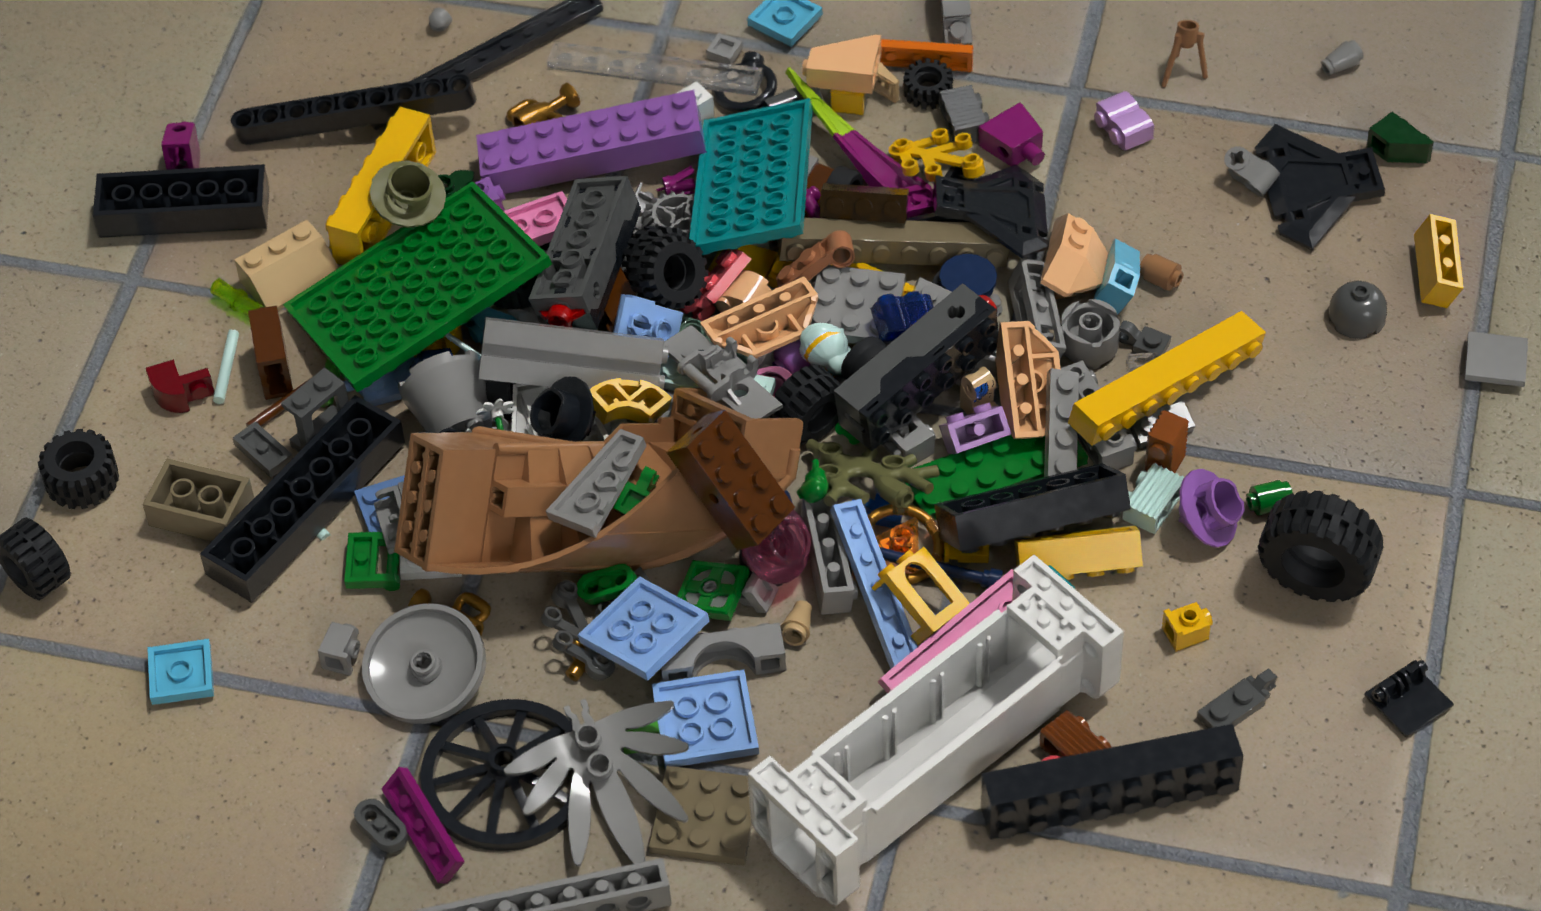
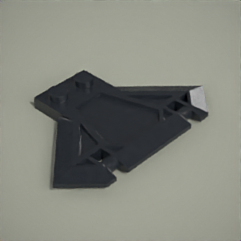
(1315, 183)
(1001, 205)

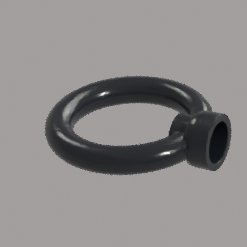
(750, 59)

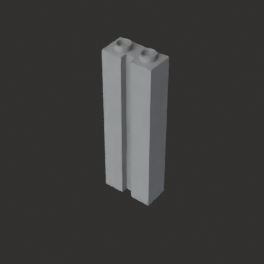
(547, 353)

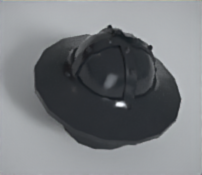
(564, 410)

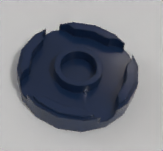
(970, 270)

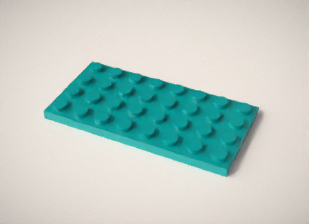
(752, 177)

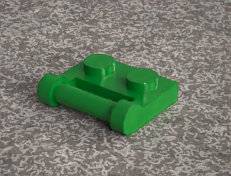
(363, 563)

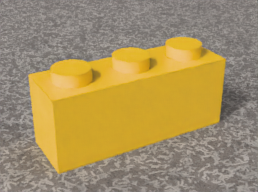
(1438, 261)

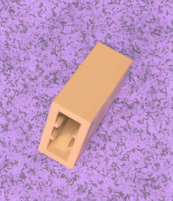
(844, 65)

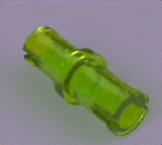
(236, 298)

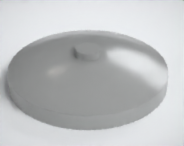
(424, 663)

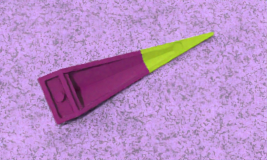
(870, 161)

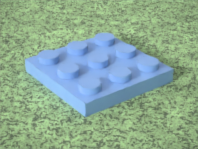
(643, 628)
(710, 716)

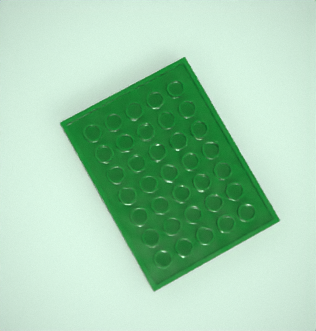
(416, 287)

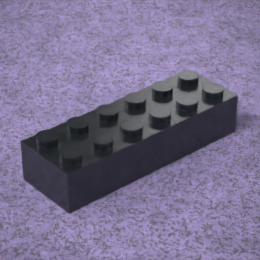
(181, 201)
(1032, 507)

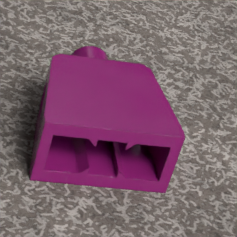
(1013, 137)
(181, 142)

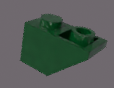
(1399, 141)

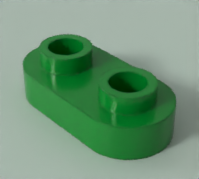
(607, 582)

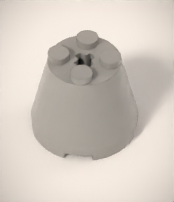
(446, 392)

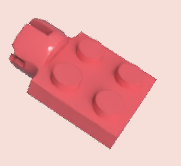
(728, 267)

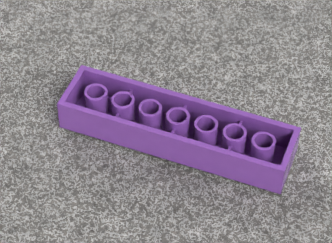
(592, 143)

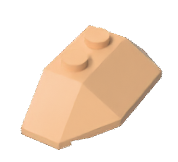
(1074, 257)
(766, 320)
(1022, 370)

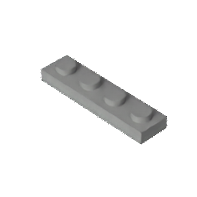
(1060, 437)

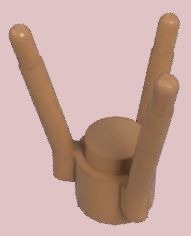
(1185, 37)

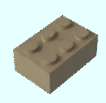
(195, 499)

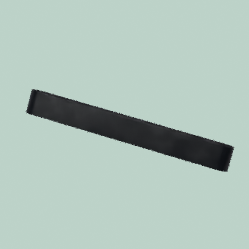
(351, 109)

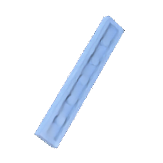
(866, 563)

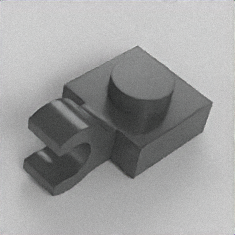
(1144, 341)

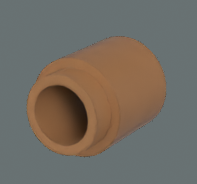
(1161, 271)

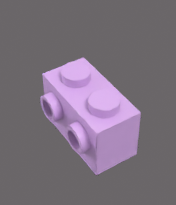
(975, 429)

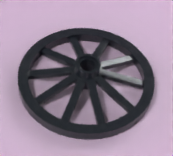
(494, 773)

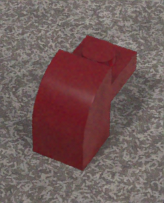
(175, 391)

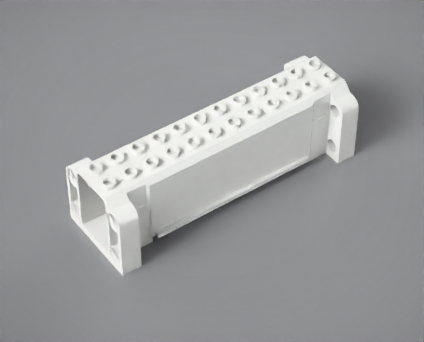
(934, 732)

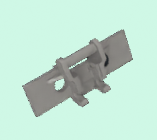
(700, 357)

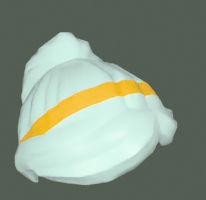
(824, 346)

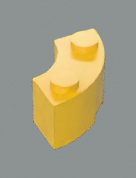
(629, 400)

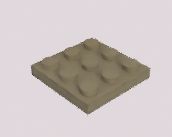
(717, 817)

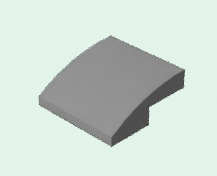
(1496, 359)

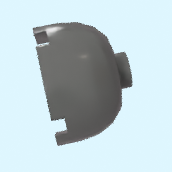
(1358, 309)

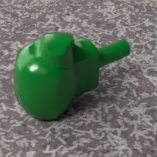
(815, 484)

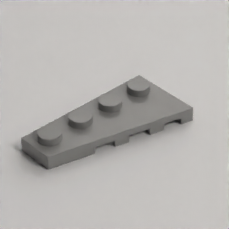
(596, 488)

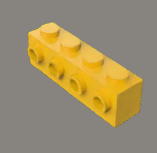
(1085, 551)

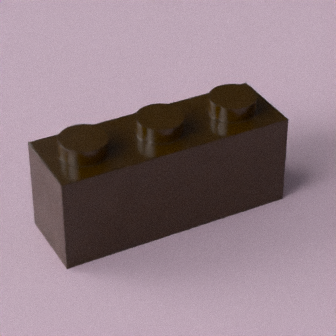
(864, 203)

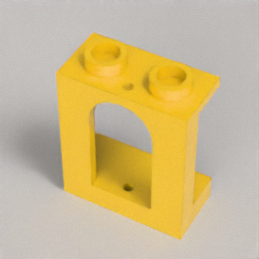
(896, 581)

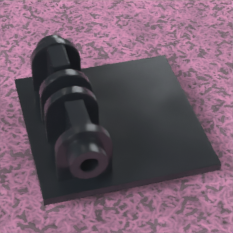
(1409, 698)

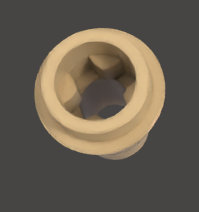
(796, 626)

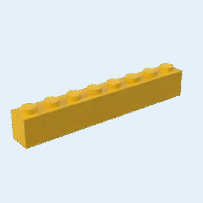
(1166, 378)

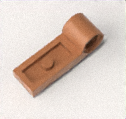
(818, 257)

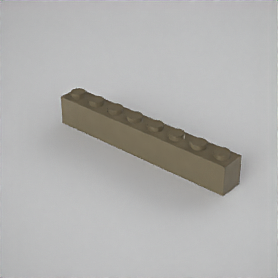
(899, 242)

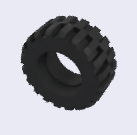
(1320, 546)

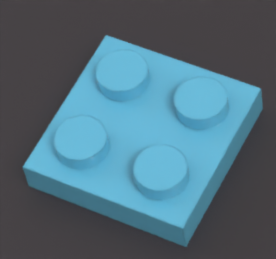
(785, 19)
(180, 671)

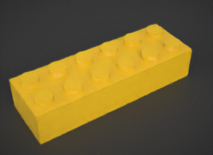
(355, 221)

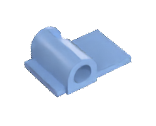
(644, 318)

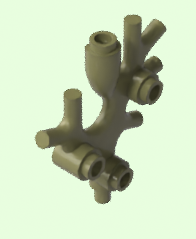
(887, 477)

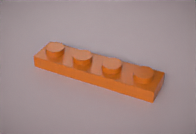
(903, 53)

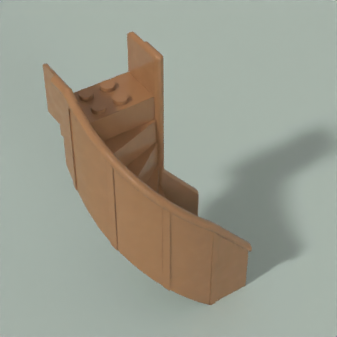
(483, 496)

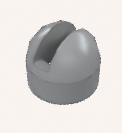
(439, 19)

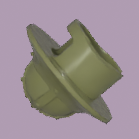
(407, 194)

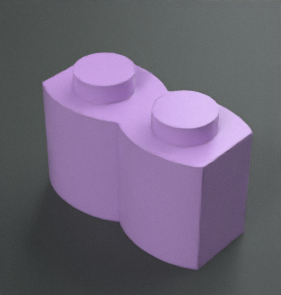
(1124, 121)

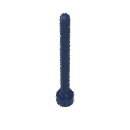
(984, 578)

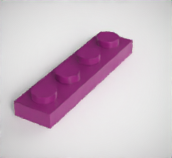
(423, 825)

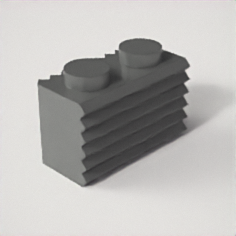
(962, 111)

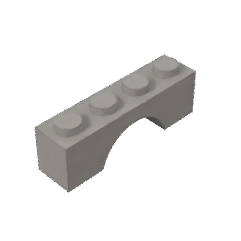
(756, 646)

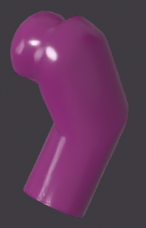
(811, 205)

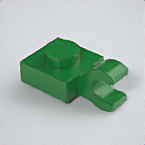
(634, 494)

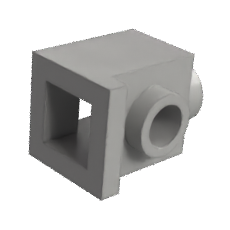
(339, 648)

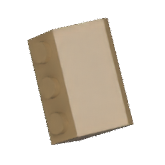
(285, 265)

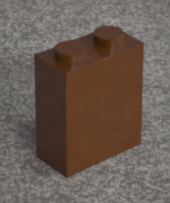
(270, 352)

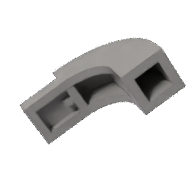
(956, 21)

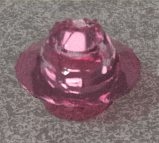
(782, 552)

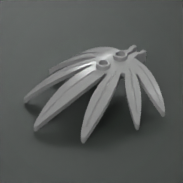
(596, 757)

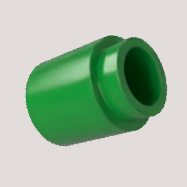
(1265, 495)

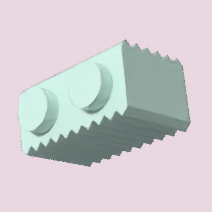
(1153, 498)

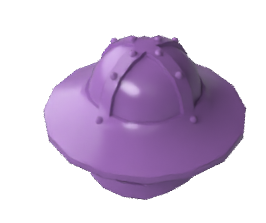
(1210, 507)

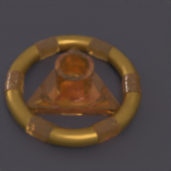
(905, 536)

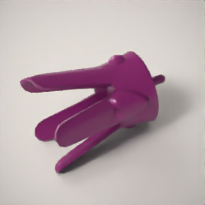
(677, 185)

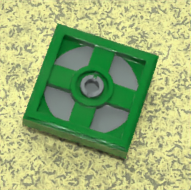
(714, 587)

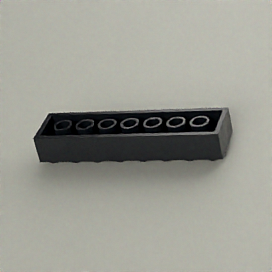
(302, 498)
(1111, 781)

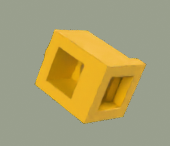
(1187, 625)

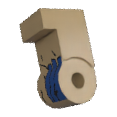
(977, 390)

